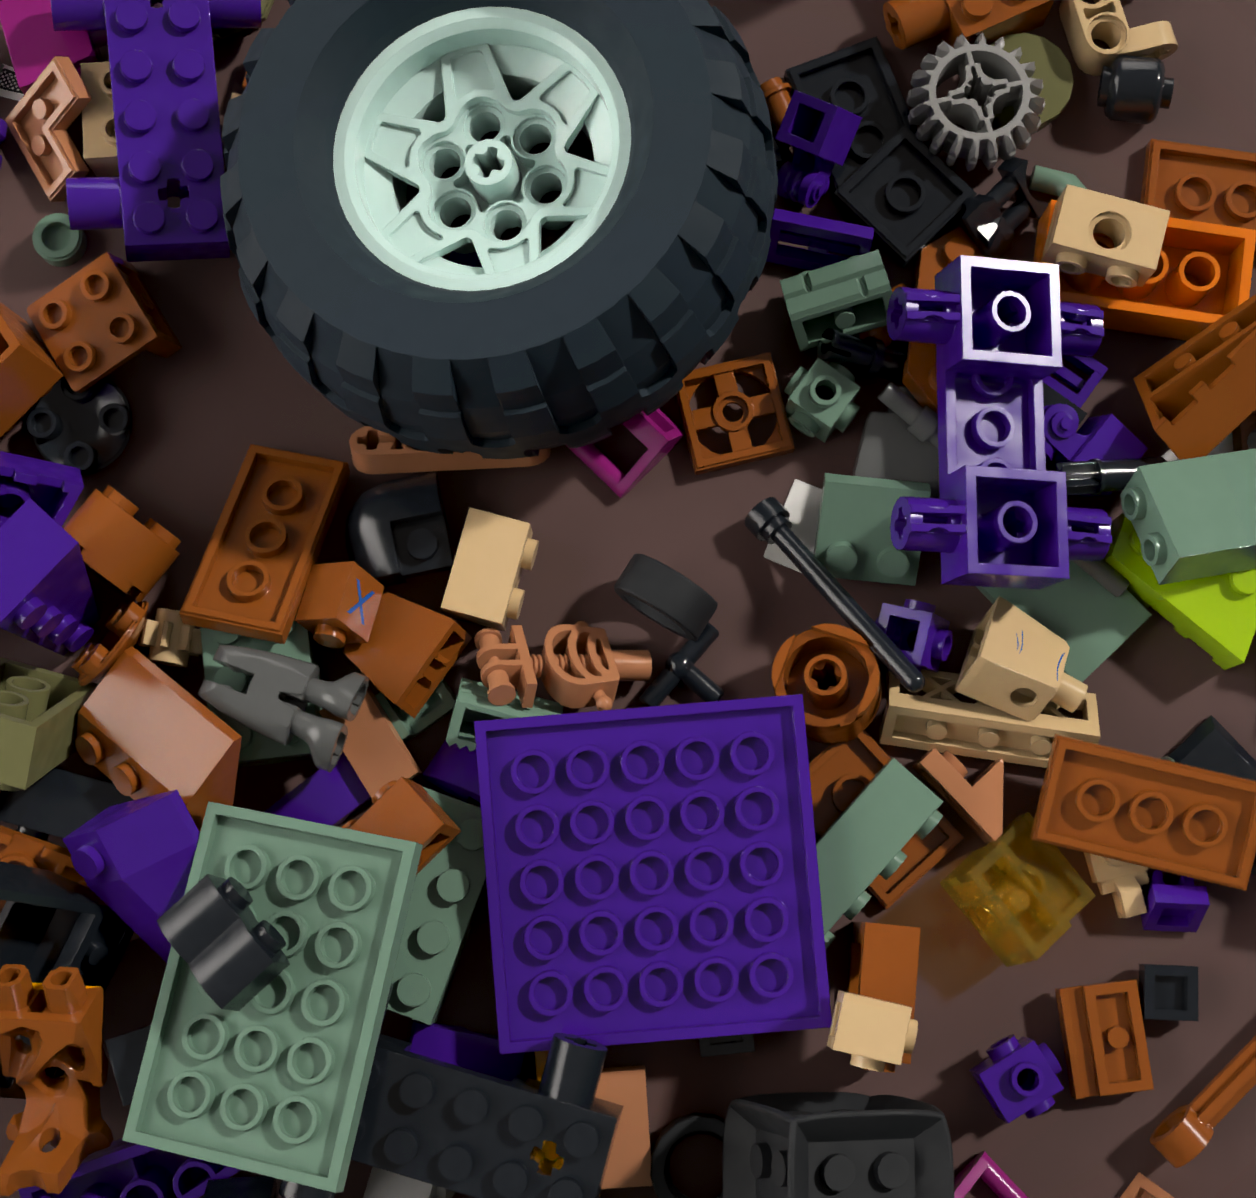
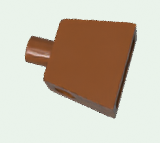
(408, 651)

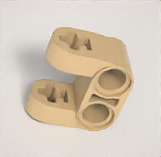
(1108, 23)

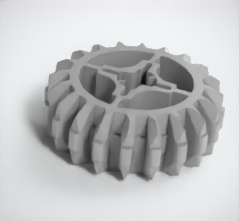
(1009, 87)

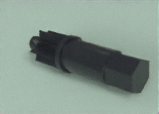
(1101, 476)

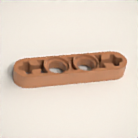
(390, 460)

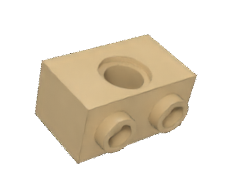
(1132, 226)

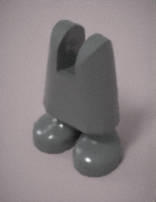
(280, 696)

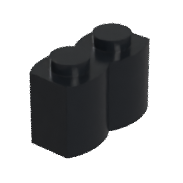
(224, 941)

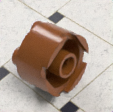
(120, 545)
(836, 653)

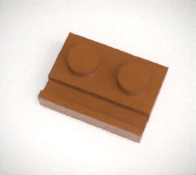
(1104, 1038)

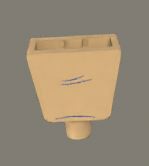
(1018, 665)

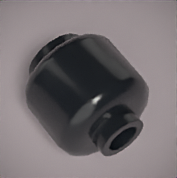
(1134, 89)

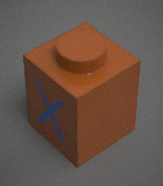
(339, 604)

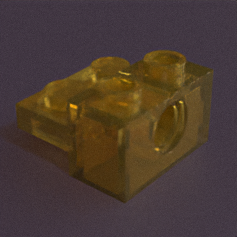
(1018, 893)

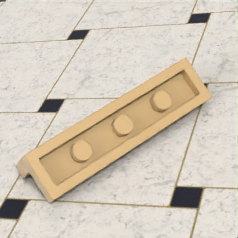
(977, 729)

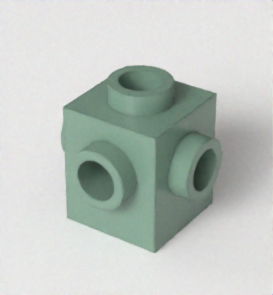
(818, 416)

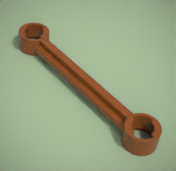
(1191, 1126)

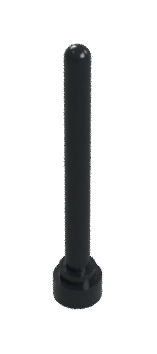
(771, 523)

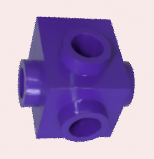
(913, 619)
(999, 1077)

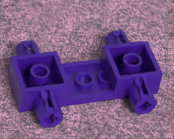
(162, 124)
(997, 506)

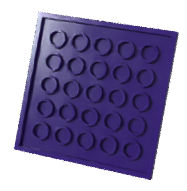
(652, 873)

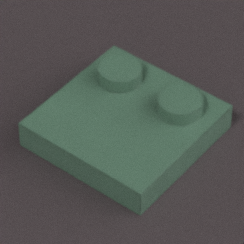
(855, 529)

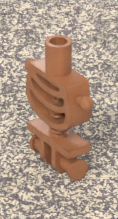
(577, 679)

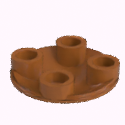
(125, 628)

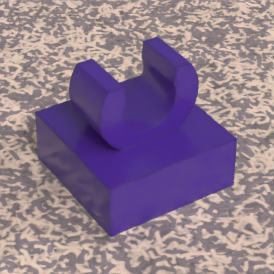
(1174, 906)

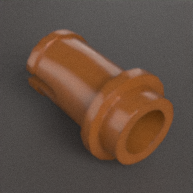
(777, 100)

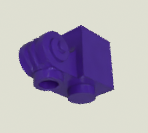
(820, 138)
(1098, 438)

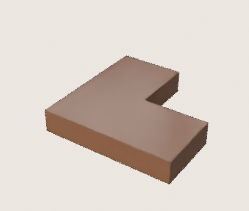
(42, 122)

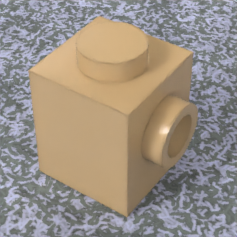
(871, 1030)

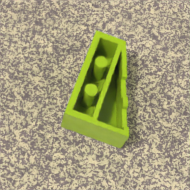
(1209, 610)

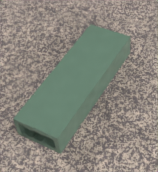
(1195, 515)

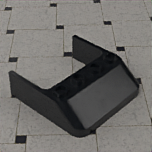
(56, 925)

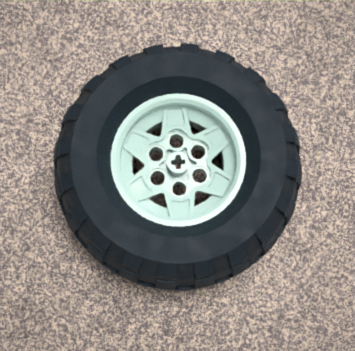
(534, 342)

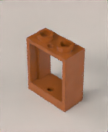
(884, 966)

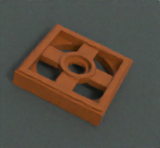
(757, 367)

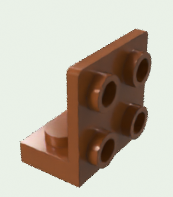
(100, 321)

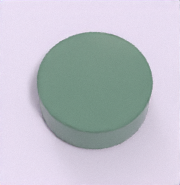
(57, 242)

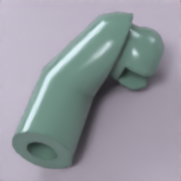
(1051, 180)

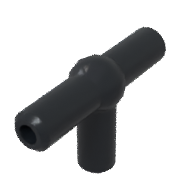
(681, 667)

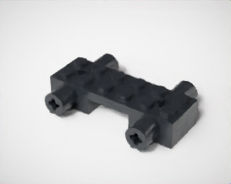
(486, 1131)

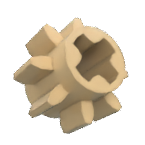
(170, 639)

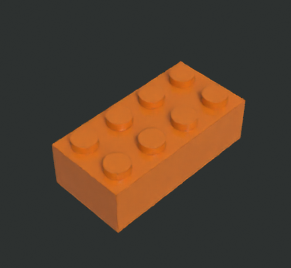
(1197, 280)

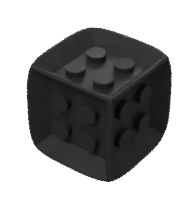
(836, 1147)

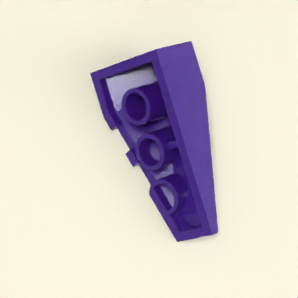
(138, 860)

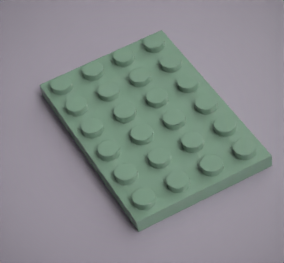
(292, 1068)

